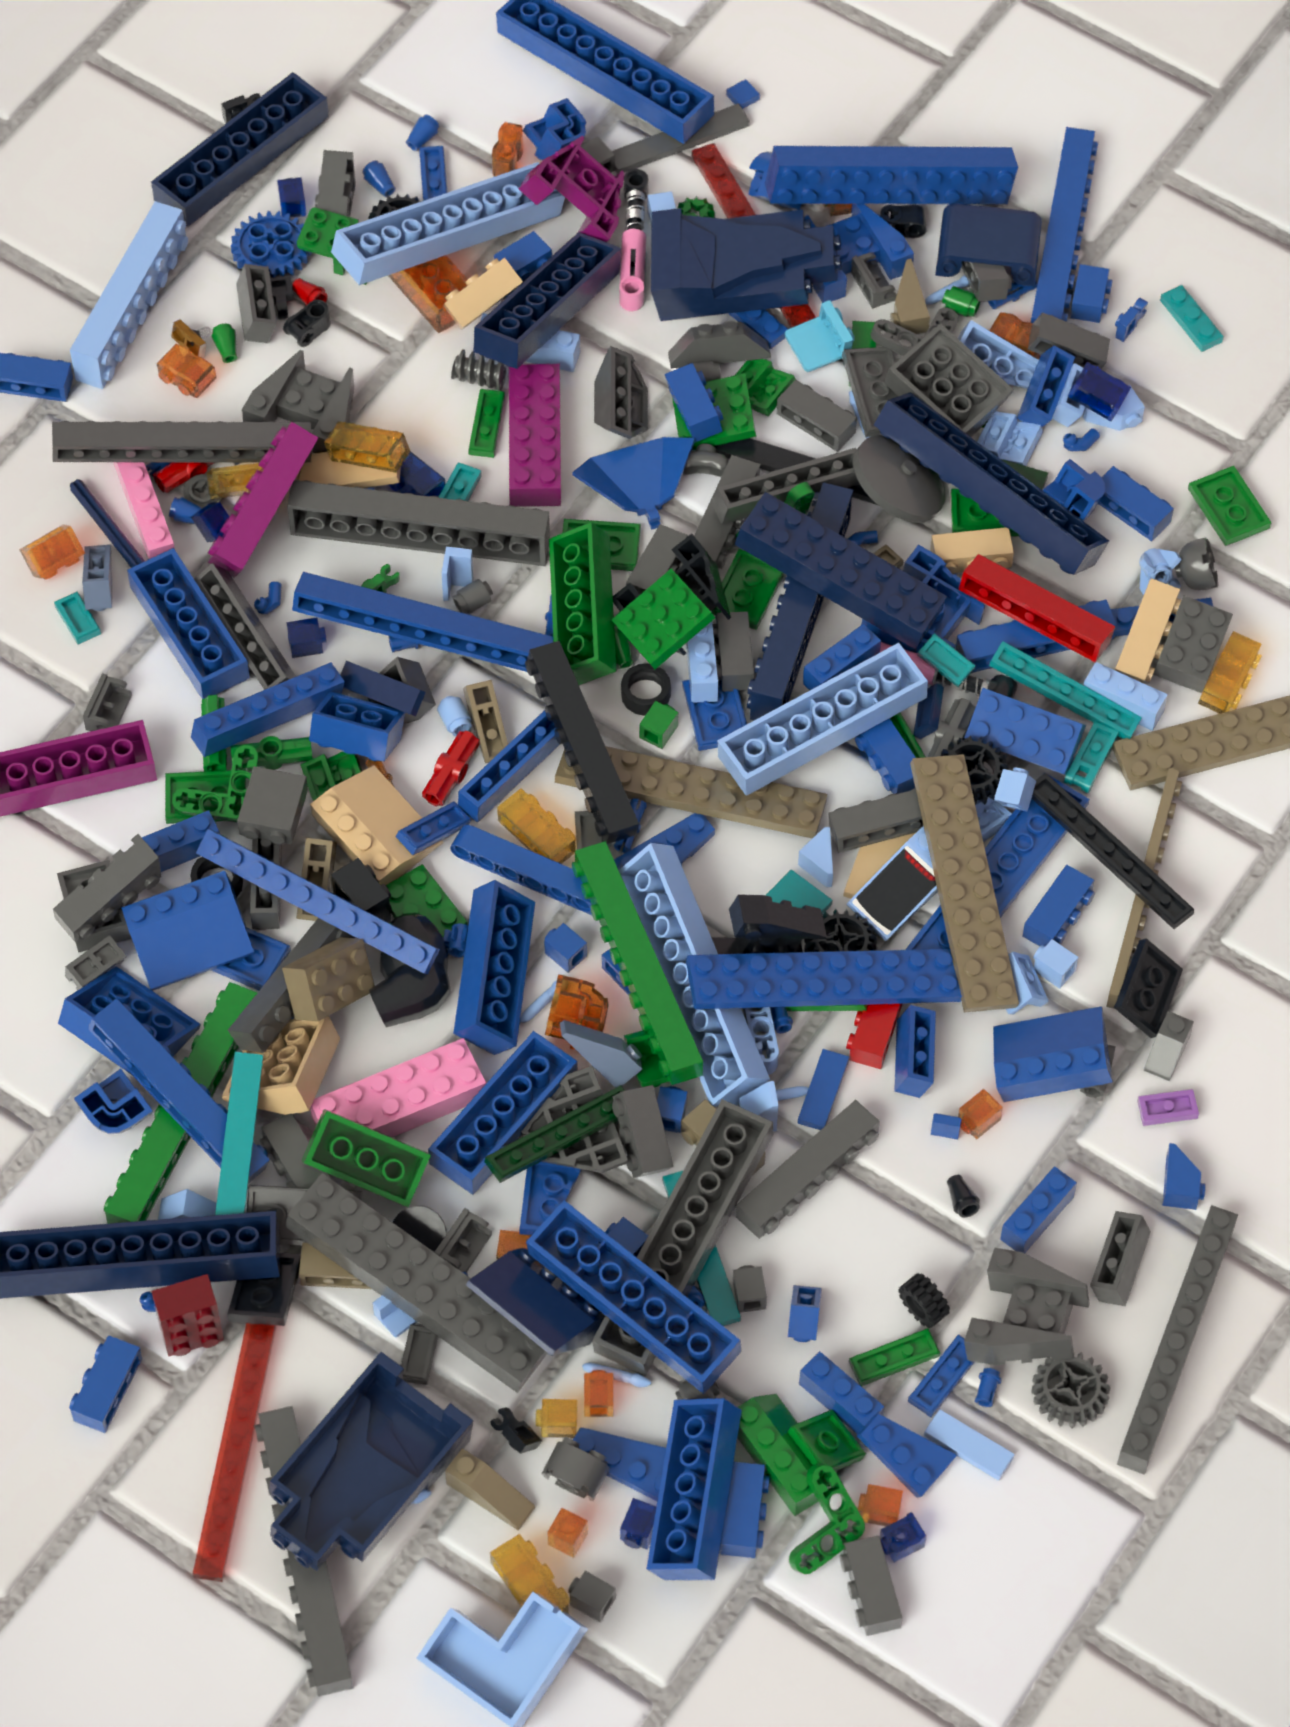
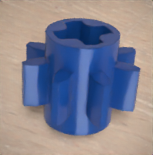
(456, 939)

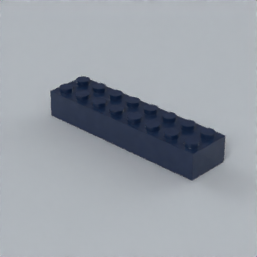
(241, 148)
(547, 300)
(840, 570)

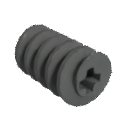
(479, 370)

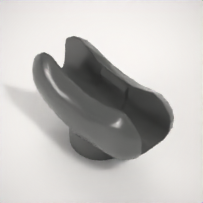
(706, 461)

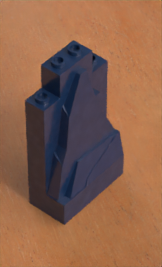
(737, 262)
(364, 1466)

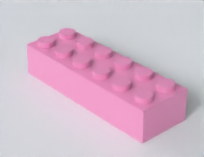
(408, 1092)

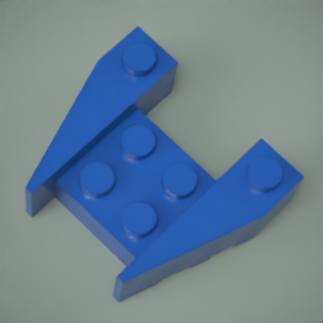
(861, 235)
(933, 572)

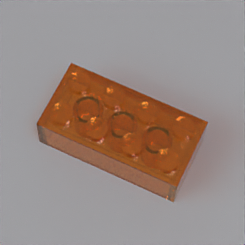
(428, 286)

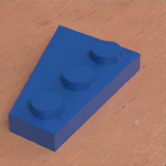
(544, 1191)
(906, 1454)

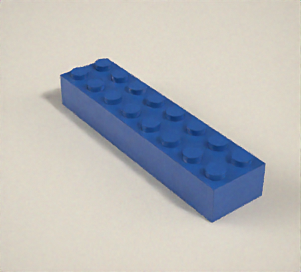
(634, 1297)

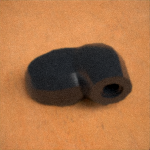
(406, 991)

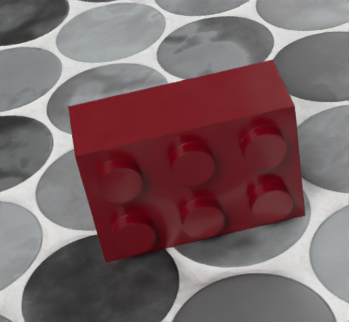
(188, 1316)

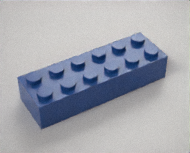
(188, 624)
(494, 967)
(500, 1111)
(694, 1489)

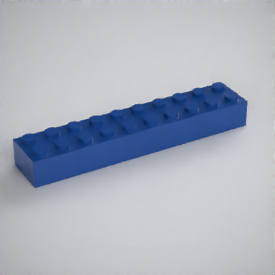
(607, 65)
(890, 175)

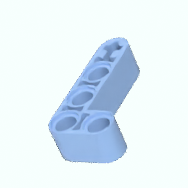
(763, 1022)

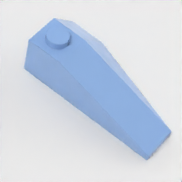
(1001, 356)

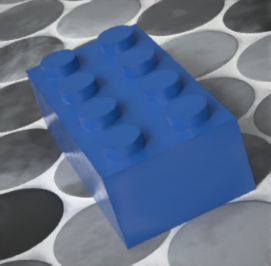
(1025, 731)

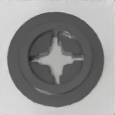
(196, 486)

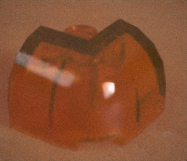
(577, 1003)

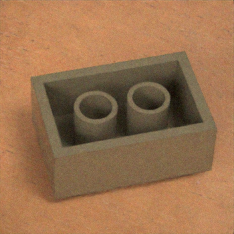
(328, 979)

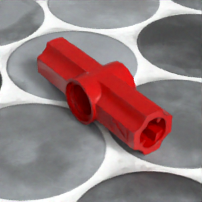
(178, 473)
(450, 768)

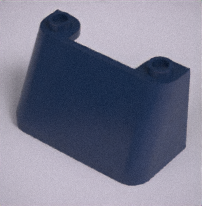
(989, 237)

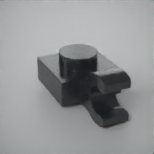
(236, 105)
(282, 293)
(517, 1432)

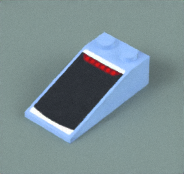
(897, 888)

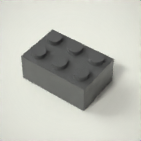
(1193, 644)

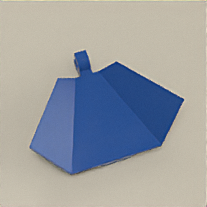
(640, 475)

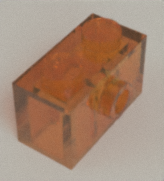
(52, 552)

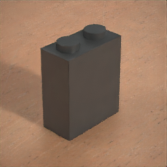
(272, 805)

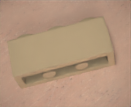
(482, 292)
(962, 547)

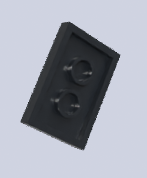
(1148, 988)
(266, 1299)

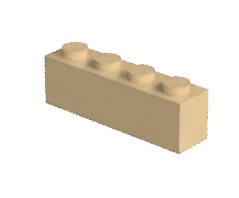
(1147, 629)

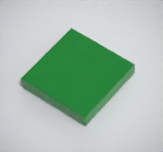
(826, 1441)

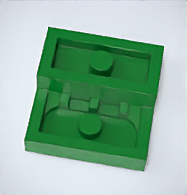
(765, 384)
(327, 772)

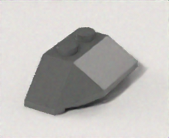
(718, 344)
(620, 395)

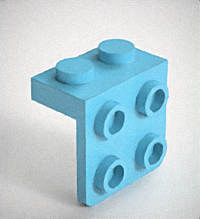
(820, 339)

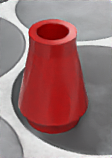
(309, 291)

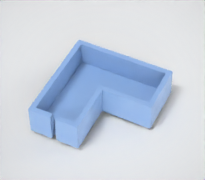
(509, 1672)

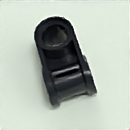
(906, 219)
(308, 322)

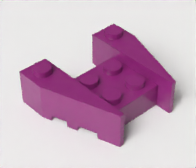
(581, 182)

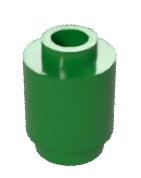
(961, 301)

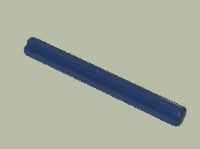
(106, 523)

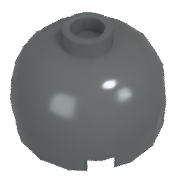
(1197, 565)

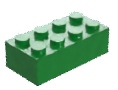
(365, 1158)

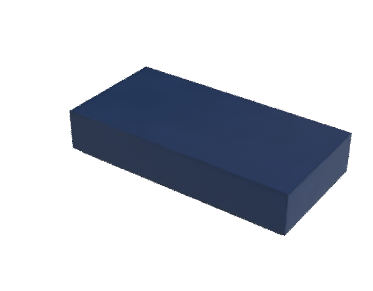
(929, 712)

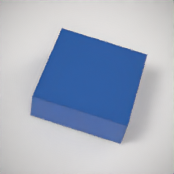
(743, 94)
(946, 1126)

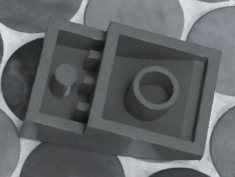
(116, 927)

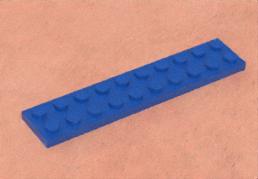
(1012, 860)
(822, 978)

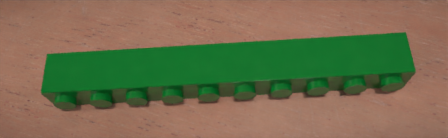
(638, 964)
(166, 1139)

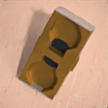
(190, 338)

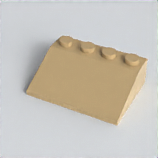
(365, 818)
(294, 1066)

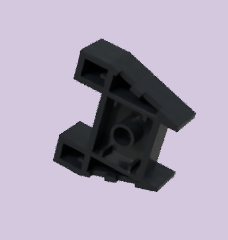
(697, 572)
(769, 926)

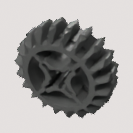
(1052, 1398)

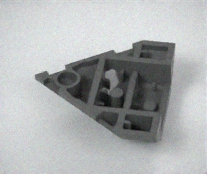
(597, 1151)

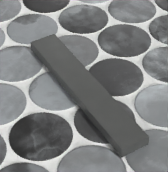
(663, 145)

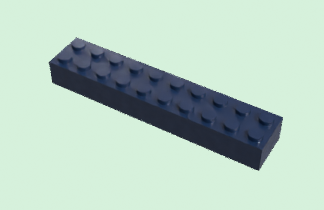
(991, 483)
(796, 616)
(139, 1254)

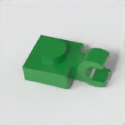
(382, 581)

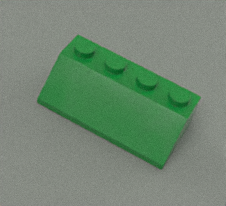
(765, 1438)

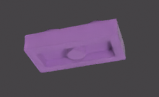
(1168, 1107)

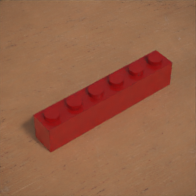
(1036, 608)

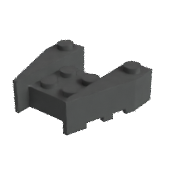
(302, 397)
(1035, 1314)

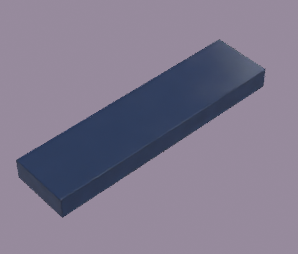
(382, 688)

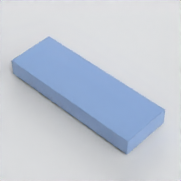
(969, 1444)

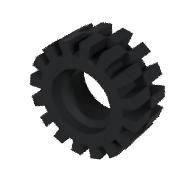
(924, 1300)

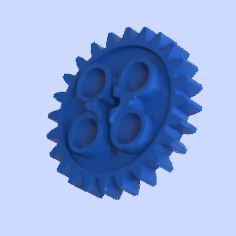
(269, 243)

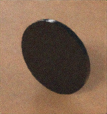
(423, 1225)

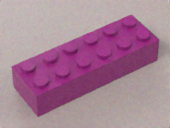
(534, 435)
(265, 494)
(75, 767)

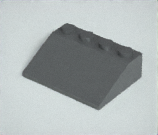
(949, 380)

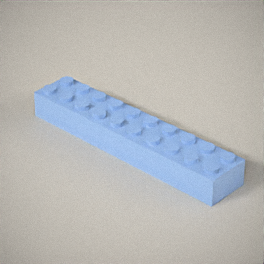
(440, 226)
(678, 930)

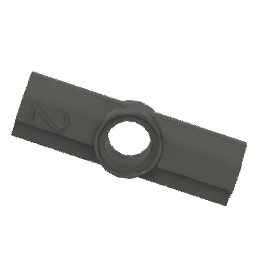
(953, 726)

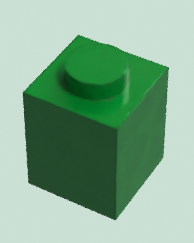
(658, 724)

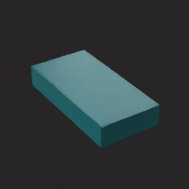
(77, 618)
(946, 660)

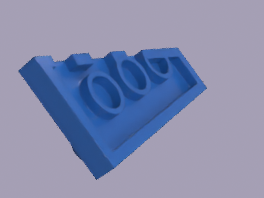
(684, 836)
(630, 1461)

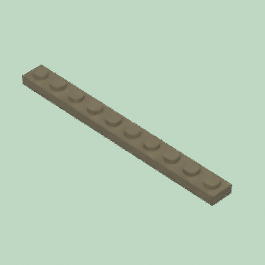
(1154, 855)

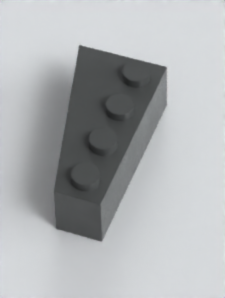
(109, 890)

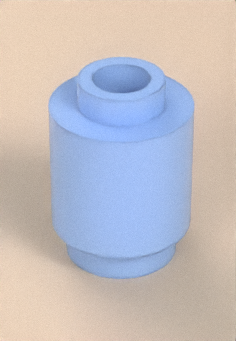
(454, 715)

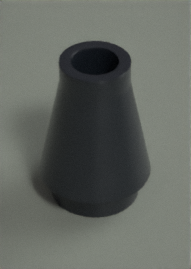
(963, 1198)

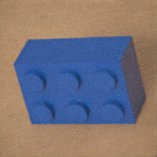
(356, 726)

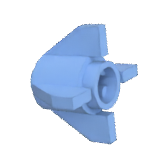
(1158, 566)

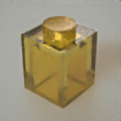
(557, 1418)

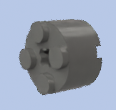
(576, 1469)

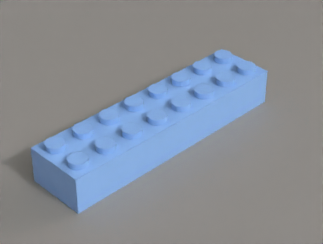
(129, 295)
(822, 719)

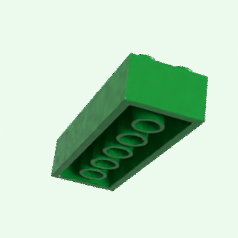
(583, 600)

